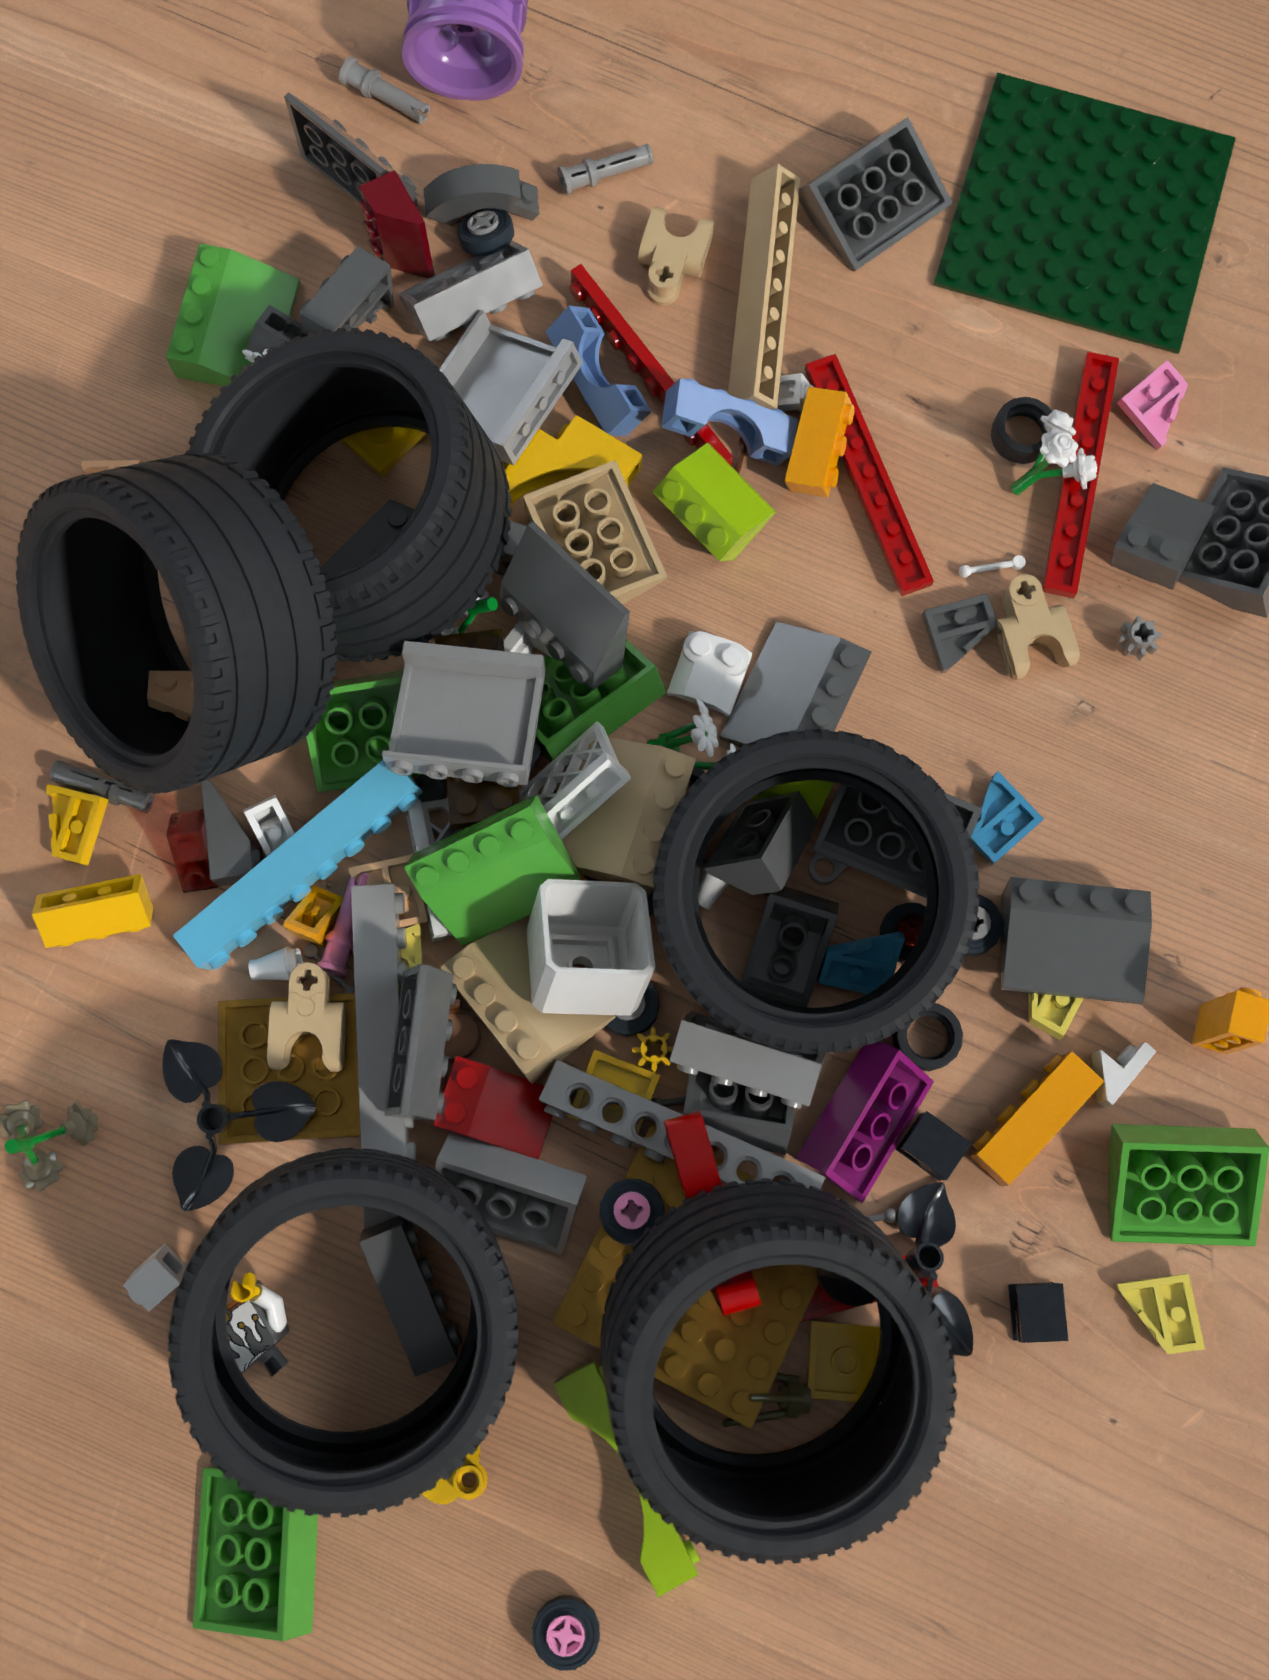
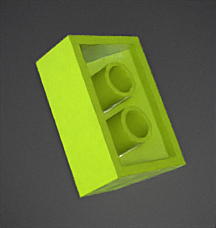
(714, 502)

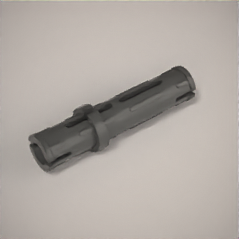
(101, 786)

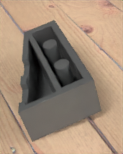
(350, 295)

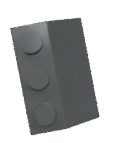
(763, 843)

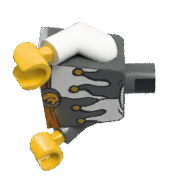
(255, 1325)

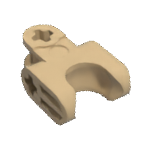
(672, 256)
(1030, 623)
(307, 1014)

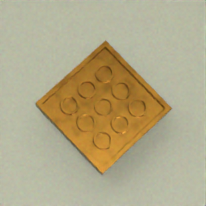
(243, 1052)

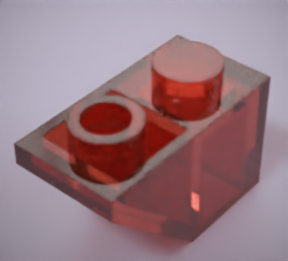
(189, 850)

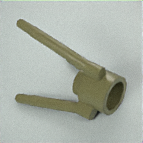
(792, 1397)

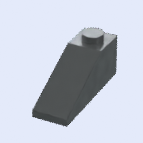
(228, 844)

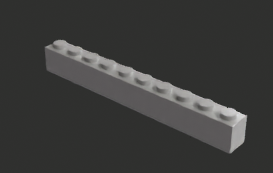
(377, 995)

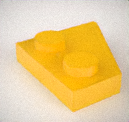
(74, 823)

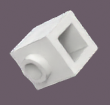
(155, 1278)

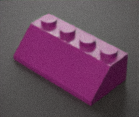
(865, 1119)

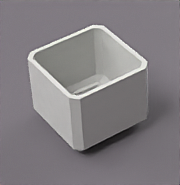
(591, 926)

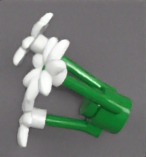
(702, 733)

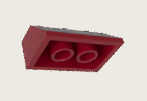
(395, 226)

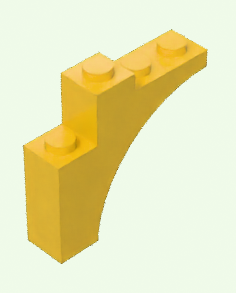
(576, 450)

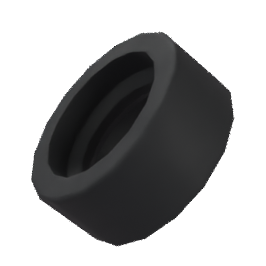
(1004, 444)
(955, 1040)

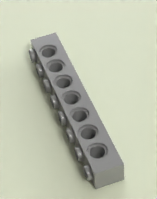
(566, 1080)

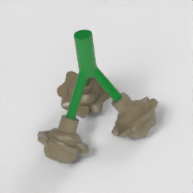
(21, 1124)

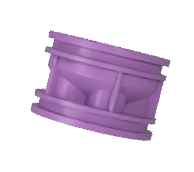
(461, 58)

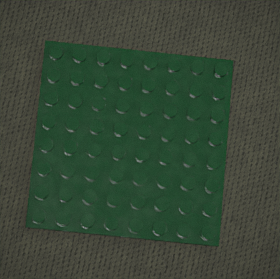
(1086, 213)

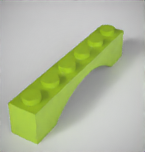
(663, 1551)

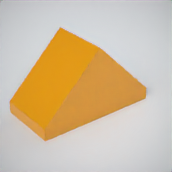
(314, 916)

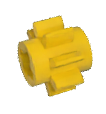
(653, 1039)

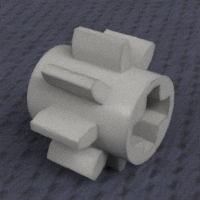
(1133, 644)

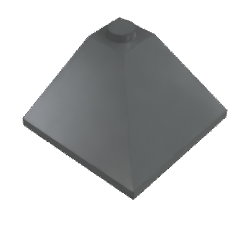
(740, 1114)

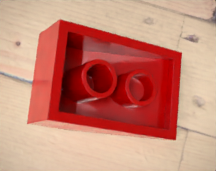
(494, 1108)

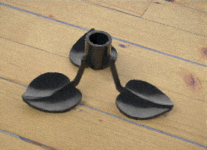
(279, 1112)
(931, 1220)

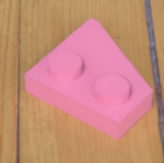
(1155, 403)

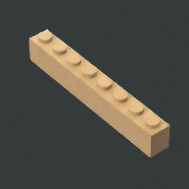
(764, 287)

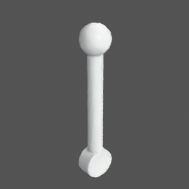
(1017, 563)

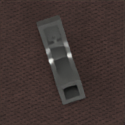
(477, 188)

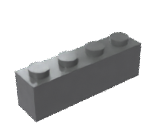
(410, 1294)

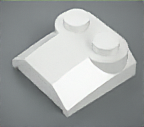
(710, 671)

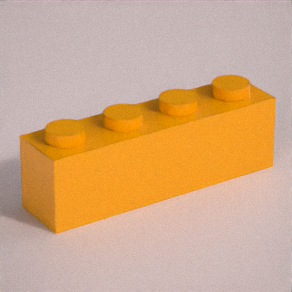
(1036, 1118)

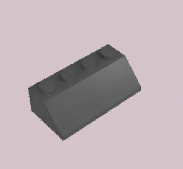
(420, 1043)

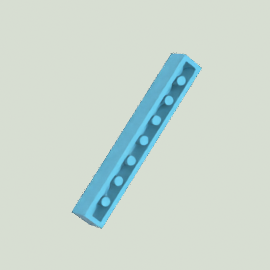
(296, 866)

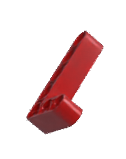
(697, 1173)

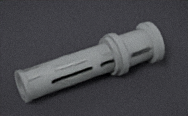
(372, 85)
(590, 171)

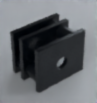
(933, 1146)
(1038, 1312)

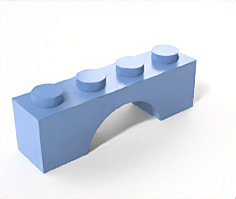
(615, 406)
(766, 432)

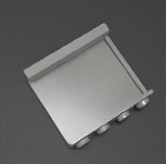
(509, 381)
(466, 714)

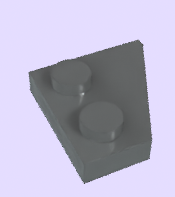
(958, 628)

